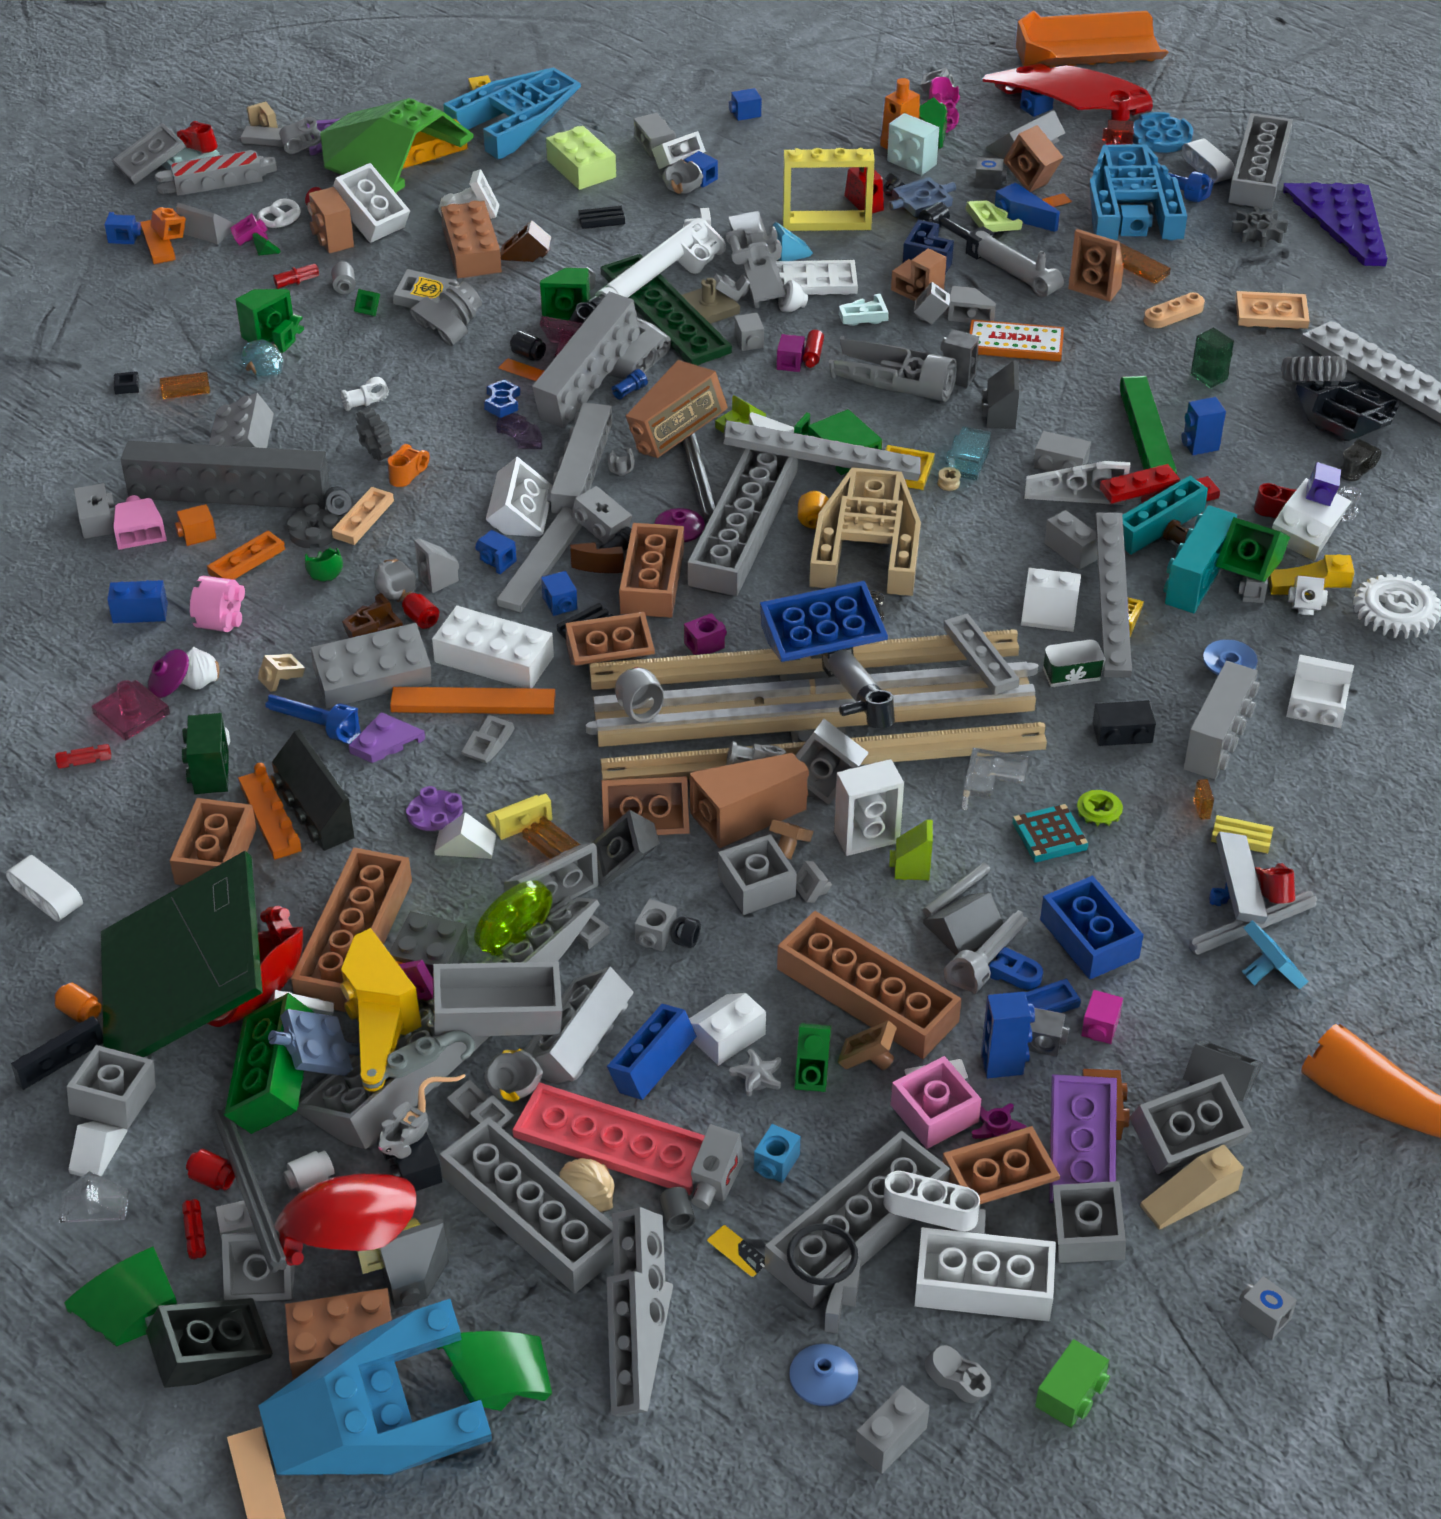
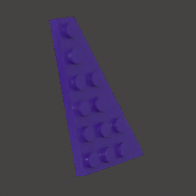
(1346, 214)

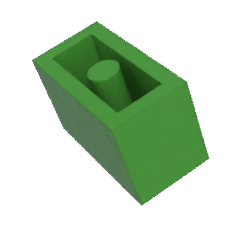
(1073, 1383)

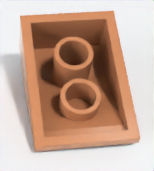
(1096, 266)

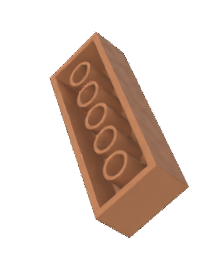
(363, 898)
(868, 983)

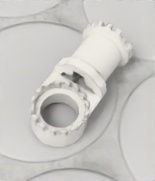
(363, 395)

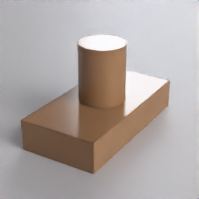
(789, 836)
(869, 1045)

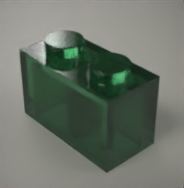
(1212, 357)

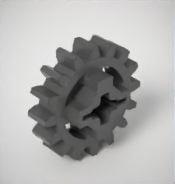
(374, 434)

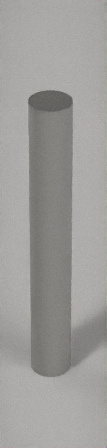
(957, 889)

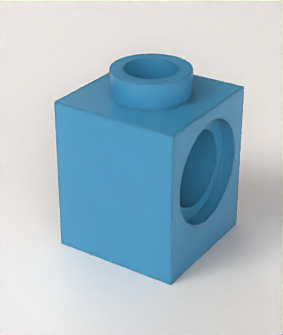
(1129, 226)
(783, 1145)

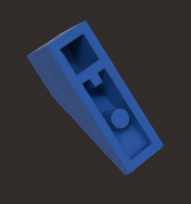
(1027, 207)

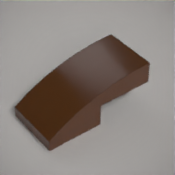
(590, 559)

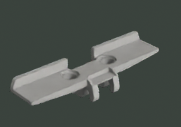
(754, 247)

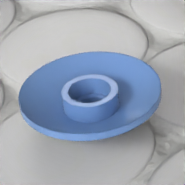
(1228, 650)
(820, 1386)

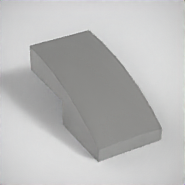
(489, 739)
(475, 1106)
(842, 1294)

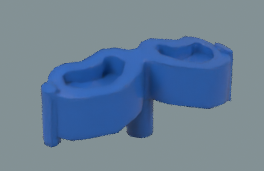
(1219, 896)

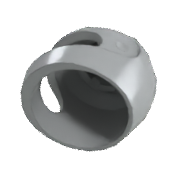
(635, 688)

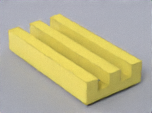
(1259, 832)

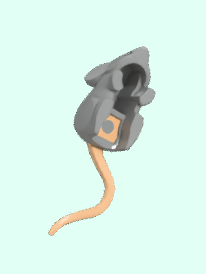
(408, 1123)

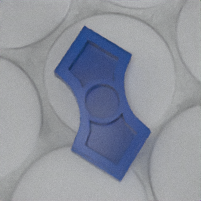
(502, 398)

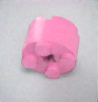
(217, 604)

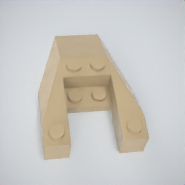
(872, 509)

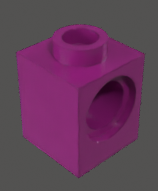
(790, 353)
(704, 635)

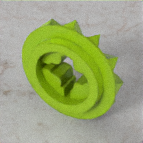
(1097, 799)

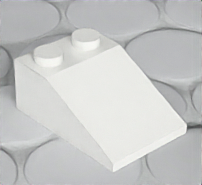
(1309, 522)

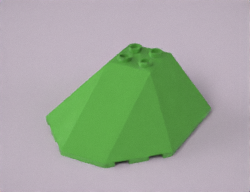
(385, 136)

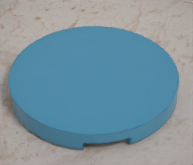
(1162, 132)

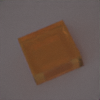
(1203, 799)

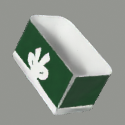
(1073, 663)

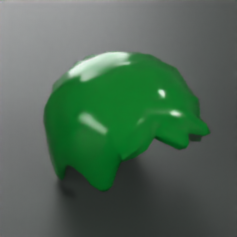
(324, 566)

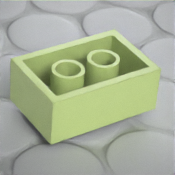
(581, 157)

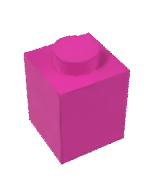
(1102, 1016)

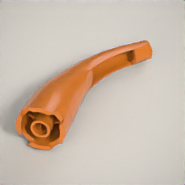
(1372, 1082)

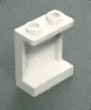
(1320, 691)

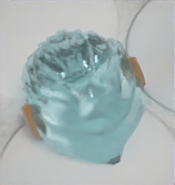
(262, 358)

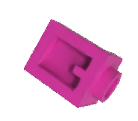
(245, 228)

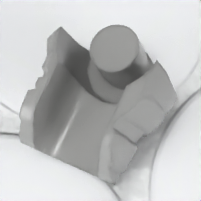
(621, 465)

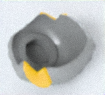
(512, 1075)

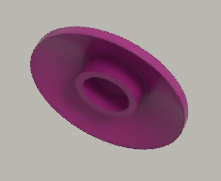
(691, 520)
(168, 673)

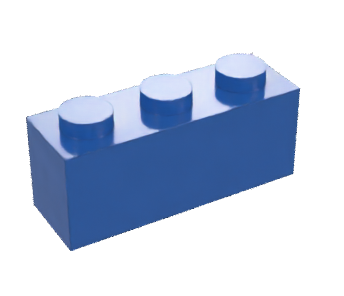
(1006, 1034)
(651, 1051)

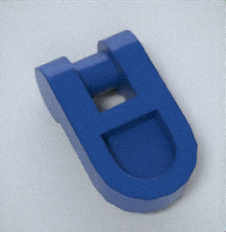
(1024, 974)

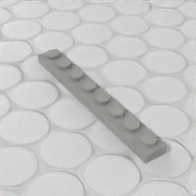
(819, 449)
(1113, 595)

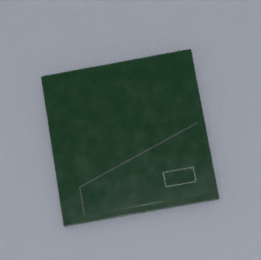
(181, 960)

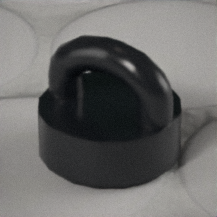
(891, 180)
(689, 933)

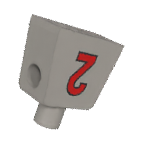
(716, 1166)

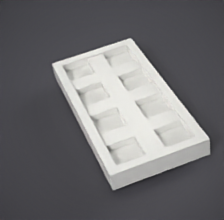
(821, 276)

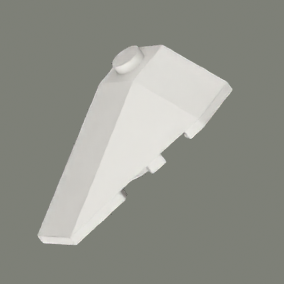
(1075, 483)

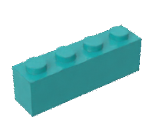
(1150, 519)

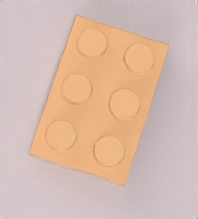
(1272, 310)

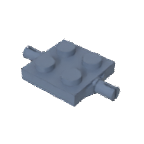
(920, 195)
(315, 1042)

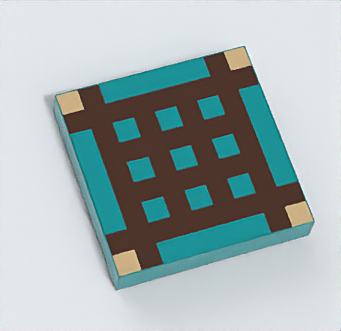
(1050, 833)

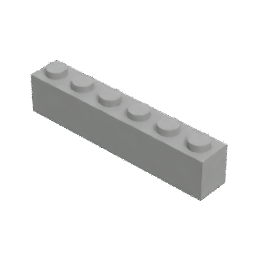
(581, 455)

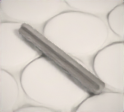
(1235, 929)

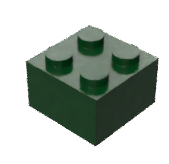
(206, 753)

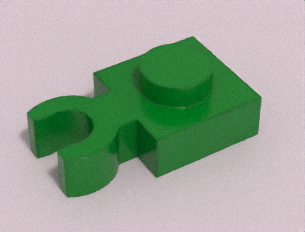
(285, 333)

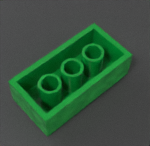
(264, 1076)

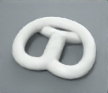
(283, 218)

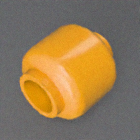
(809, 508)

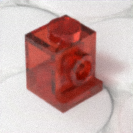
(1118, 132)

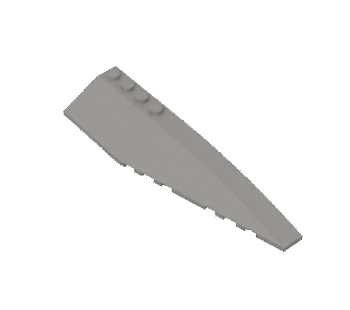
(356, 1115)

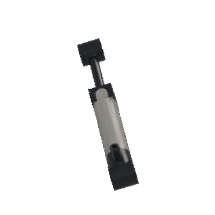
(869, 697)

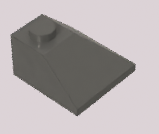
(624, 845)
(414, 1262)

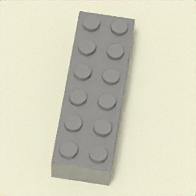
(1260, 161)
(586, 360)
(530, 1204)
(857, 1209)

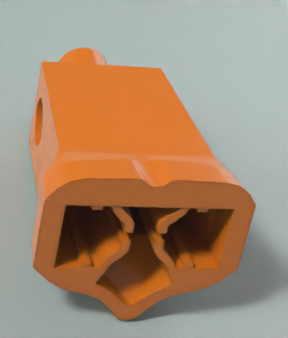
(896, 104)

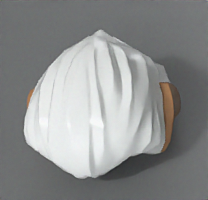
(201, 669)

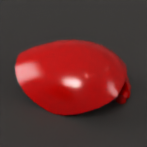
(279, 957)
(346, 1214)

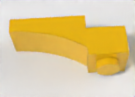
(1335, 569)

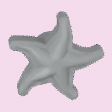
(757, 1073)

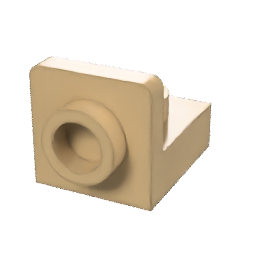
(261, 115)
(279, 667)

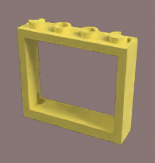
(828, 219)

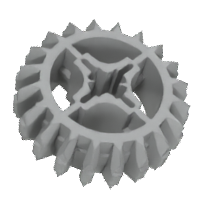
(1314, 368)

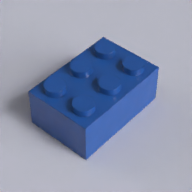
(1091, 927)

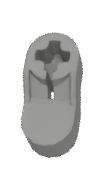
(961, 1375)

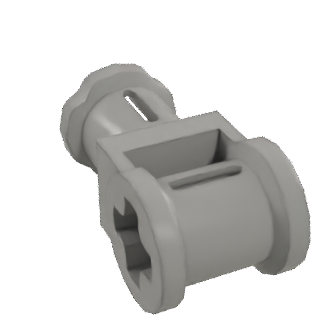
(740, 754)

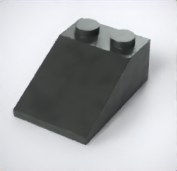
(206, 1340)

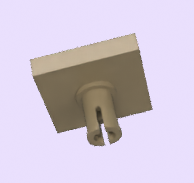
(711, 302)

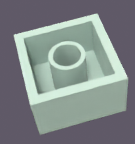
(913, 144)

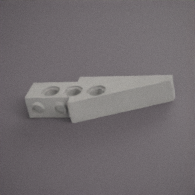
(636, 1308)

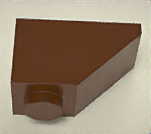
(526, 244)

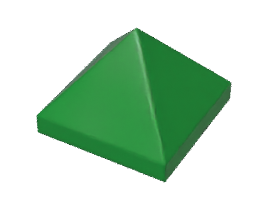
(264, 246)
(366, 302)

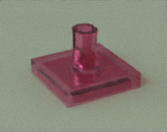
(559, 331)
(130, 709)

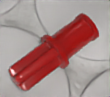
(296, 275)

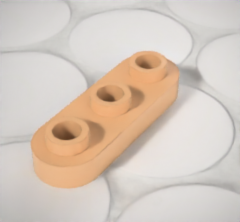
(1174, 310)

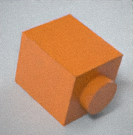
(195, 525)

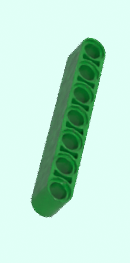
(1145, 422)

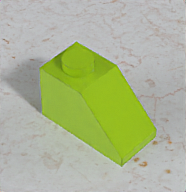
(913, 853)

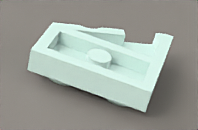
(862, 312)

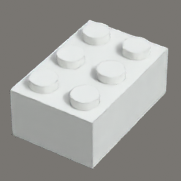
(372, 202)
(868, 807)

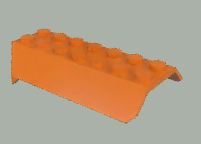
(1087, 39)

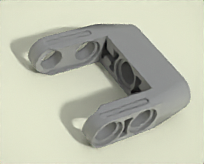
(644, 351)

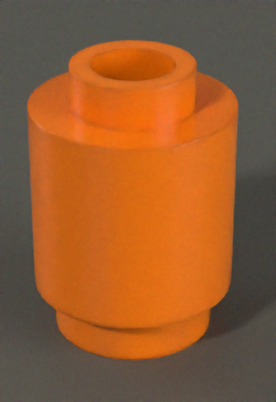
(77, 1002)

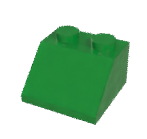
(563, 292)
(262, 312)
(1252, 549)

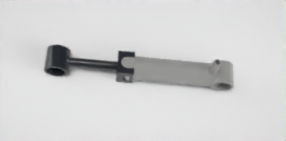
(982, 244)

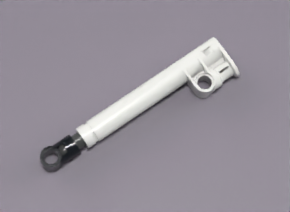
(690, 246)

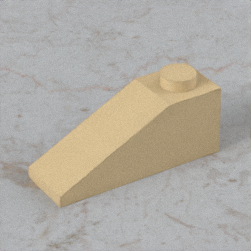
(1194, 1187)

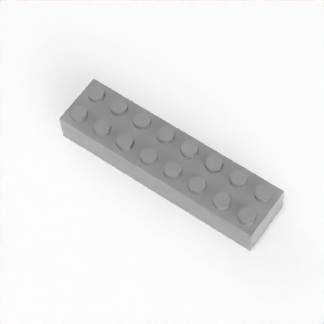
(741, 522)

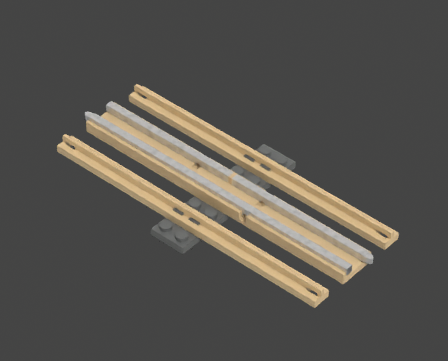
(806, 698)

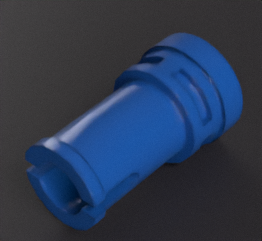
(633, 382)

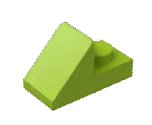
(739, 413)

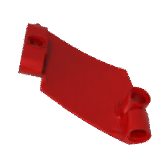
(1077, 87)

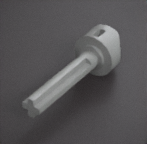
(970, 968)

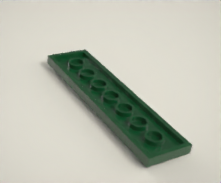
(671, 313)

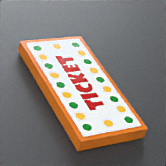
(1018, 340)

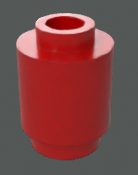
(420, 610)
(210, 1170)

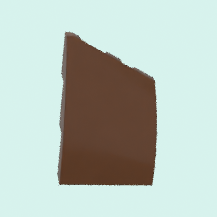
(372, 618)

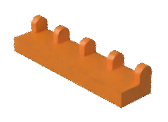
(270, 813)

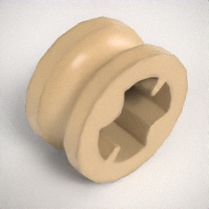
(949, 478)

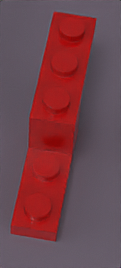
(1148, 484)

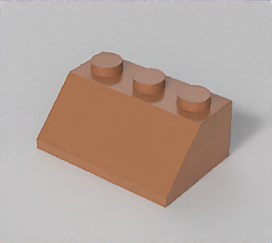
(608, 639)
(656, 799)
(1002, 1165)

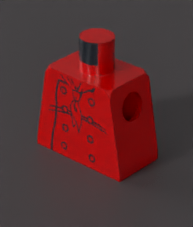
(856, 189)

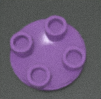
(434, 809)

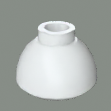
(794, 297)

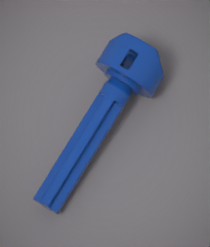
(1193, 184)
(340, 721)

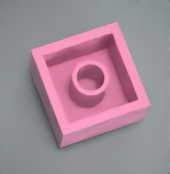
(935, 1102)

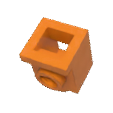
(167, 218)

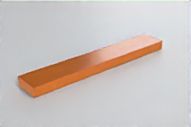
(472, 700)

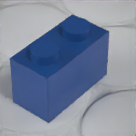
(1203, 426)
(137, 601)

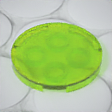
(512, 916)

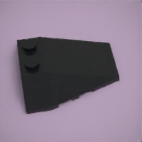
(1347, 408)

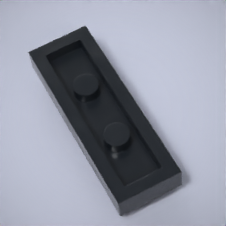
(57, 1052)

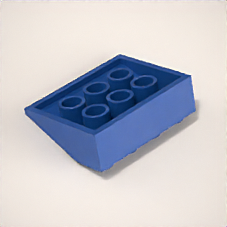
(821, 621)

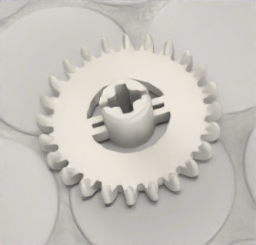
(1398, 610)

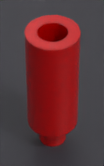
(813, 348)

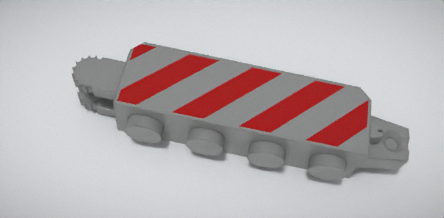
(215, 172)

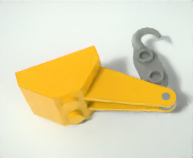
(386, 1007)

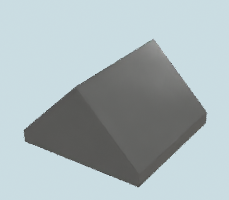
(966, 922)

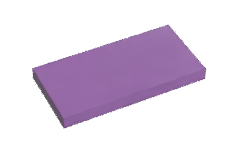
(1083, 1129)

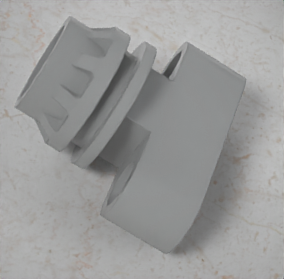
(450, 314)

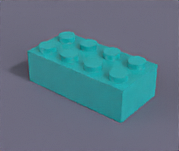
(1196, 560)

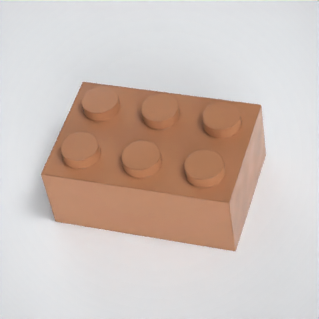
(210, 837)
(326, 1323)

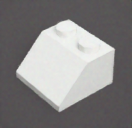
(1051, 599)
(728, 1026)

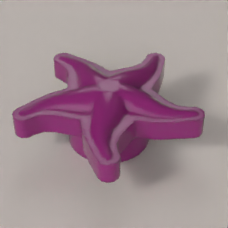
(997, 1122)

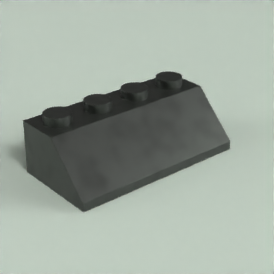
(312, 793)

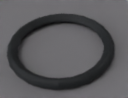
(822, 1281)

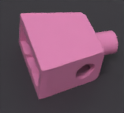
(137, 523)

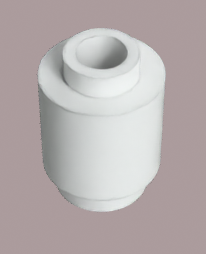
(308, 1170)

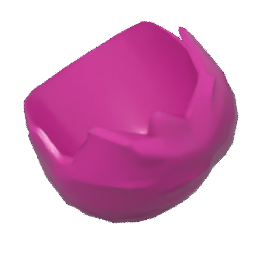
(943, 90)

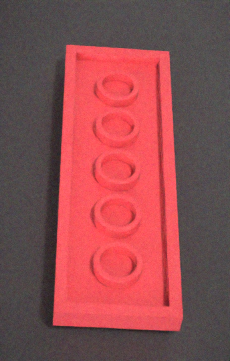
(609, 1136)

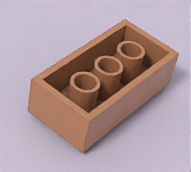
(471, 239)
(652, 569)

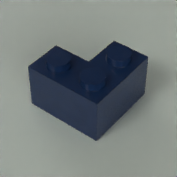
(925, 236)

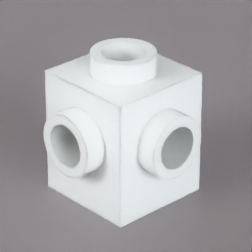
(1314, 587)

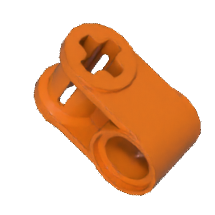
(406, 465)

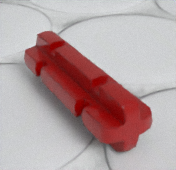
(83, 756)
(194, 1229)

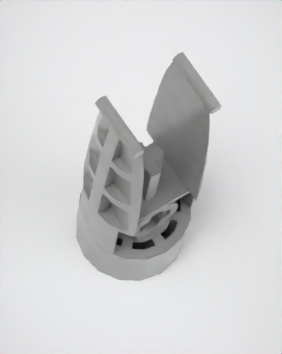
(900, 369)

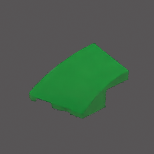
(123, 1297)
(499, 1367)

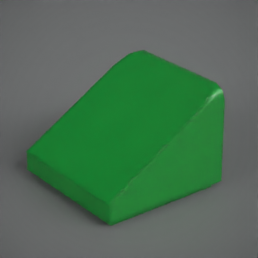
(802, 425)

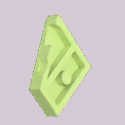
(991, 217)

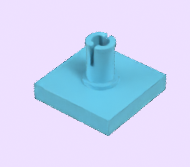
(1271, 958)

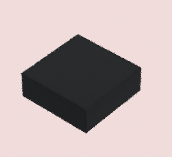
(126, 383)

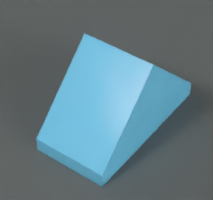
(792, 246)

